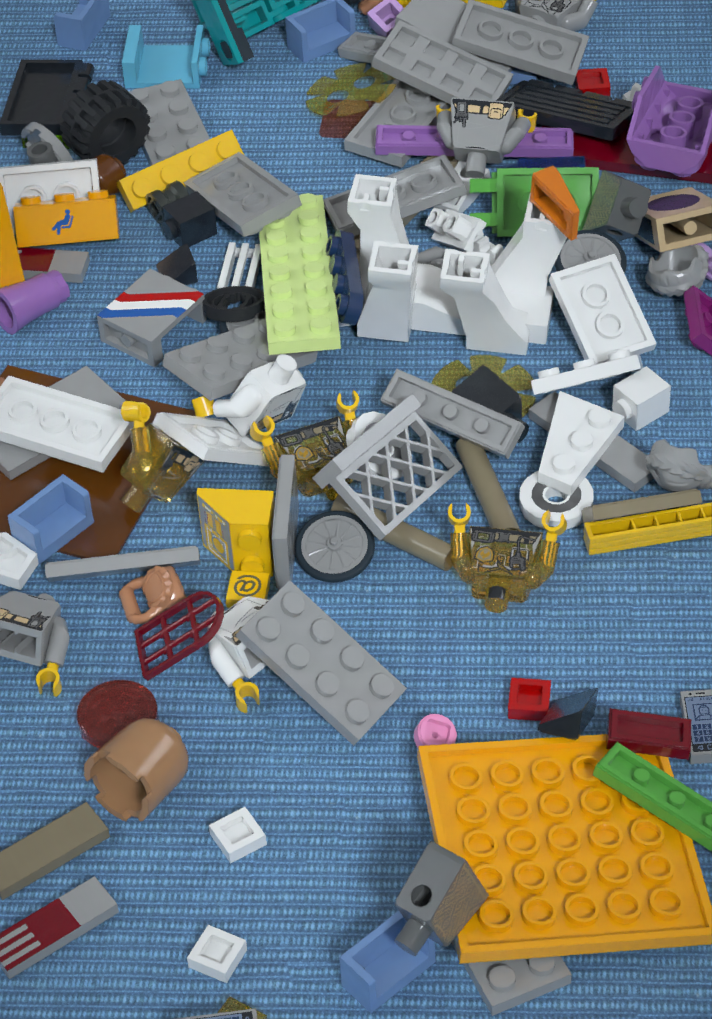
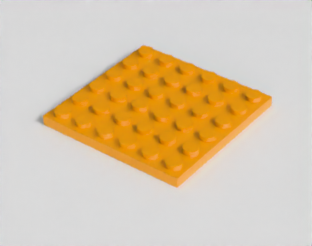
(560, 852)

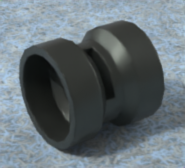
(158, 199)

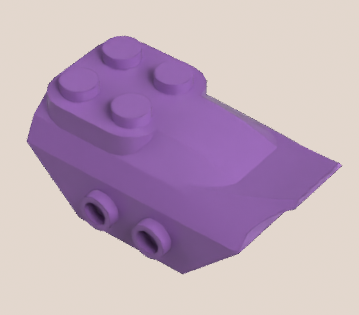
(670, 125)

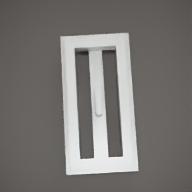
(243, 253)

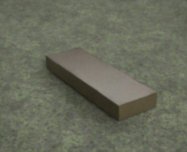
(641, 505)
(50, 848)

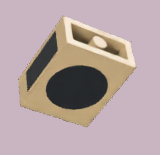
(677, 220)

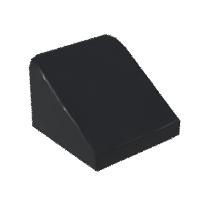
(179, 266)

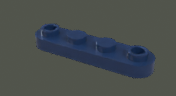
(346, 276)

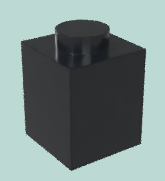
(189, 220)

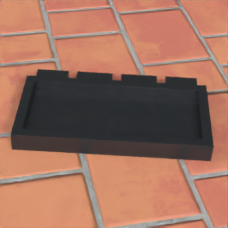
(43, 92)
(570, 108)

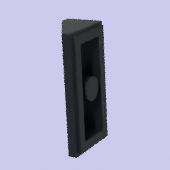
(570, 715)

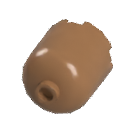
(138, 768)

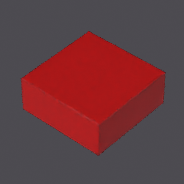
(593, 80)
(529, 699)

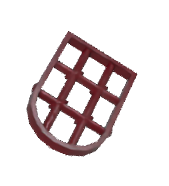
(166, 628)

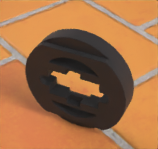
(218, 300)

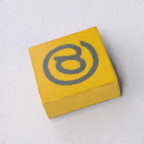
(247, 584)

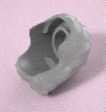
(678, 270)
(677, 468)

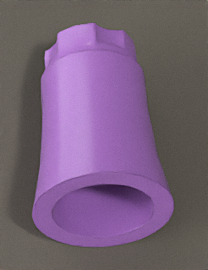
(31, 299)

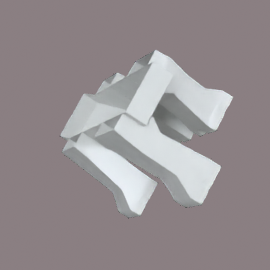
(492, 305)

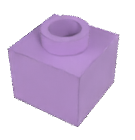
(383, 16)

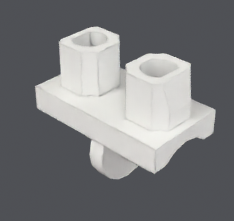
(455, 229)

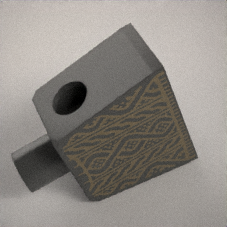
(617, 207)
(437, 899)

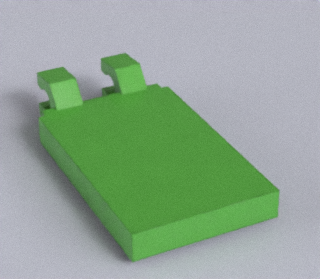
(512, 190)

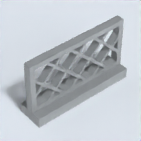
(366, 450)

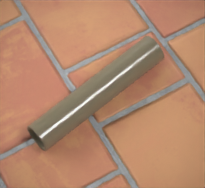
(486, 486)
(409, 539)

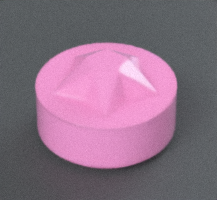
(435, 730)

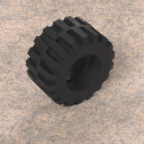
(105, 122)

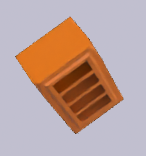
(555, 200)

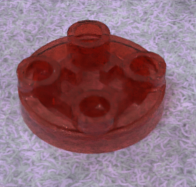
(111, 708)

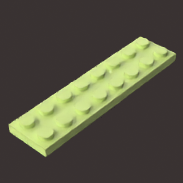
(298, 281)

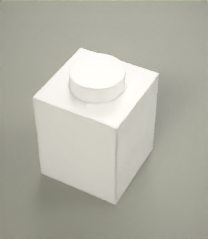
(641, 398)

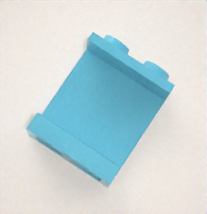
(156, 64)

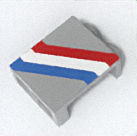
(147, 313)

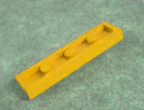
(178, 167)

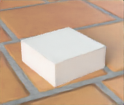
(237, 834)
(217, 953)

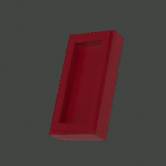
(649, 733)

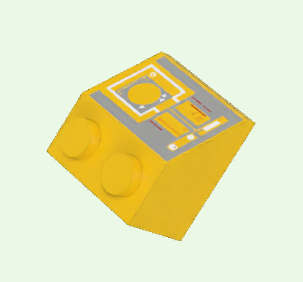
(238, 527)

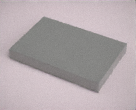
(285, 520)

